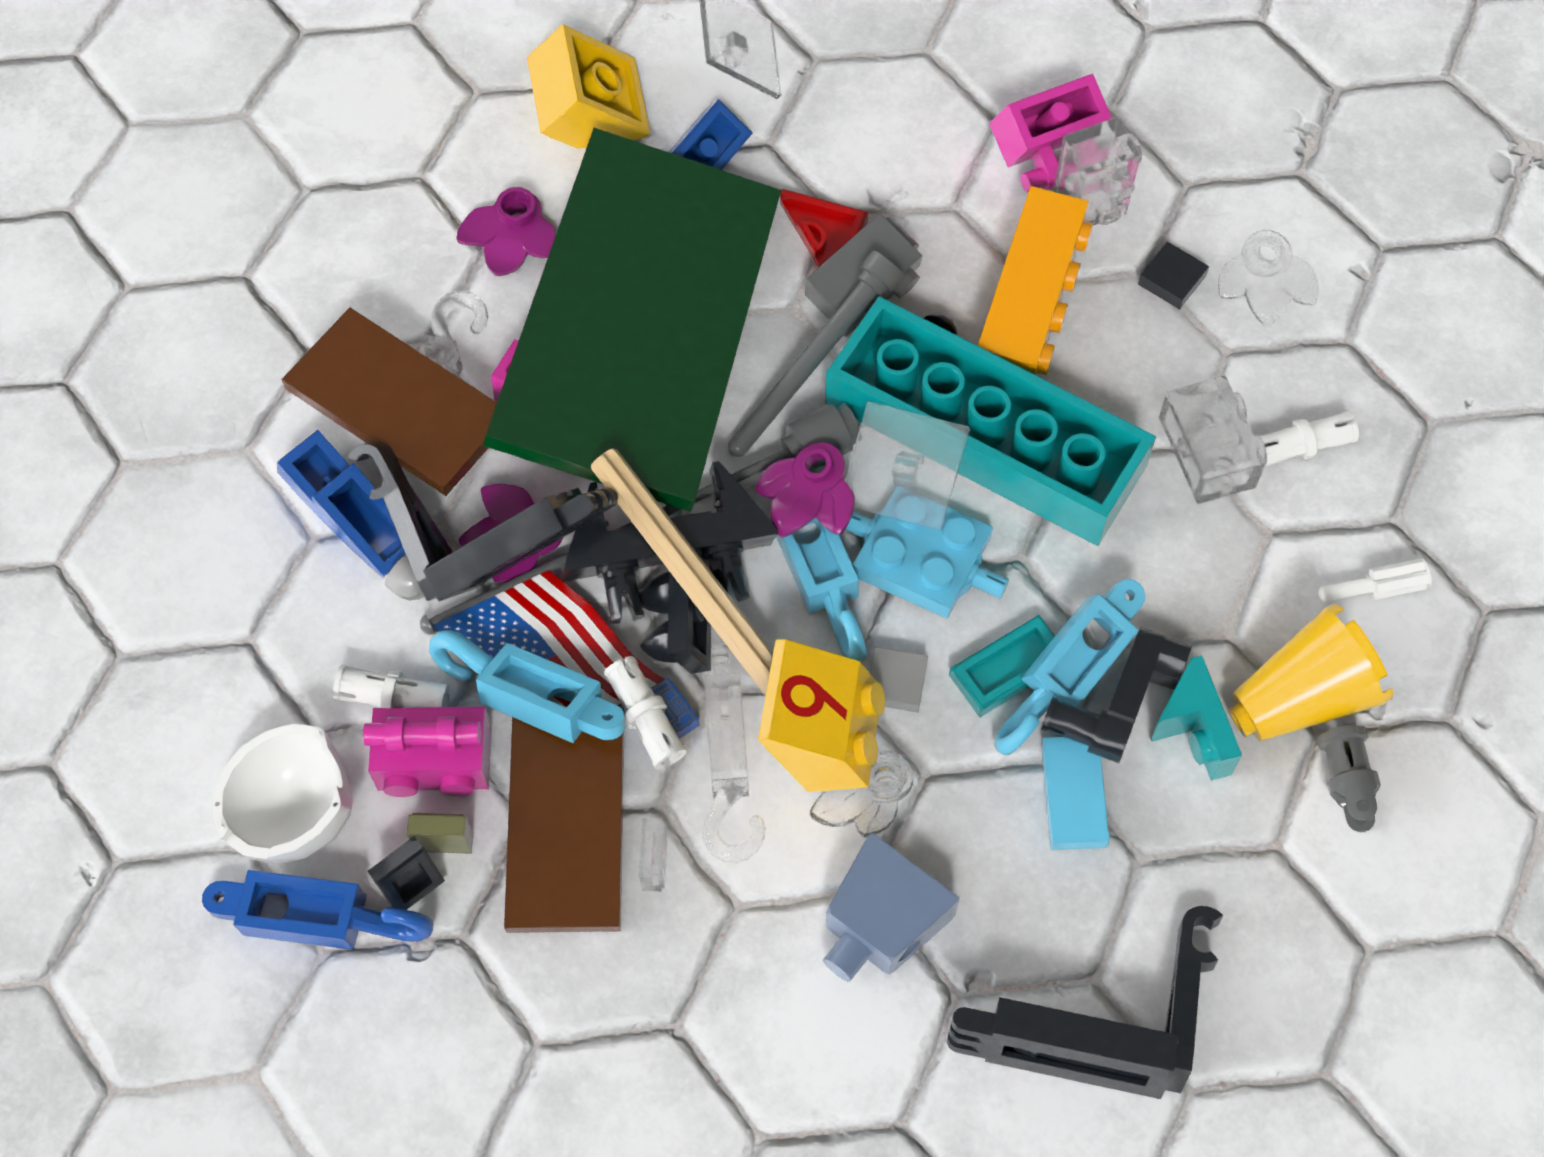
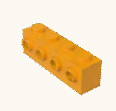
(1034, 279)

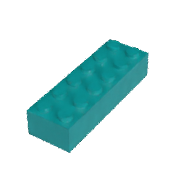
(1024, 432)

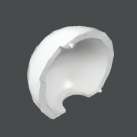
(282, 795)

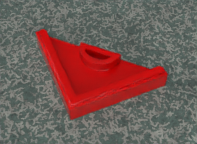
(821, 223)

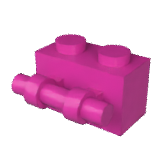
(1039, 122)
(429, 750)

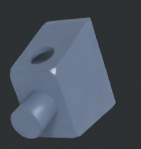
(884, 911)

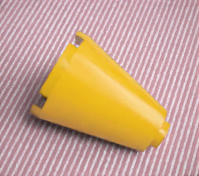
(1311, 680)

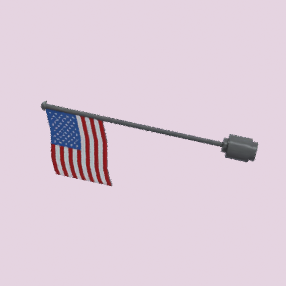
(561, 626)

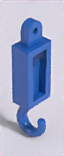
(317, 914)

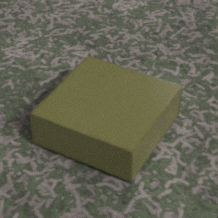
(441, 832)

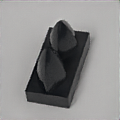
(686, 633)

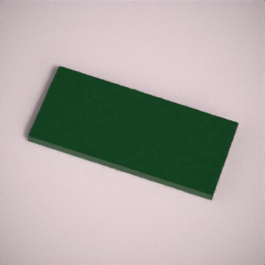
(636, 318)

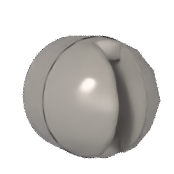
(403, 582)

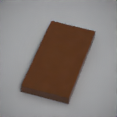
(395, 397)
(564, 833)

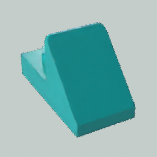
(1199, 709)

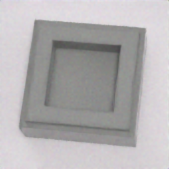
(900, 677)

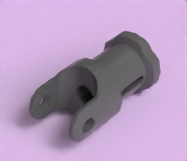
(1352, 785)

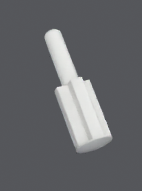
(1383, 582)

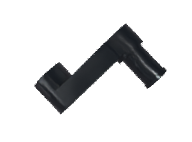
(1151, 660)

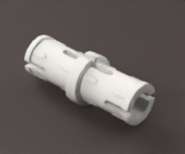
(1307, 438)
(388, 689)
(645, 712)

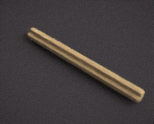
(686, 566)

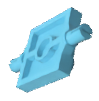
(925, 563)

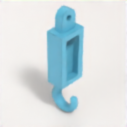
(827, 581)
(1069, 665)
(523, 684)

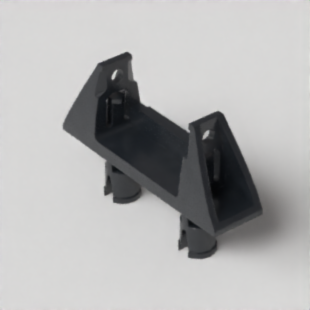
(713, 536)

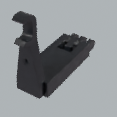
(450, 573)
(1093, 1047)

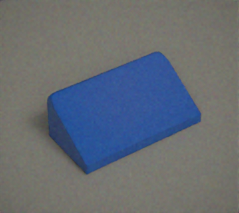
(713, 137)

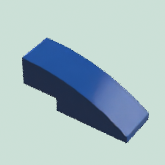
(341, 500)

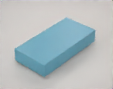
(1074, 795)

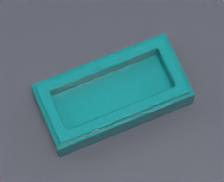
(996, 670)

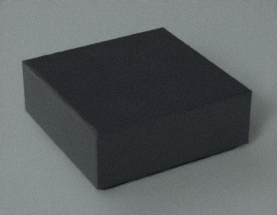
(1173, 275)
(406, 875)

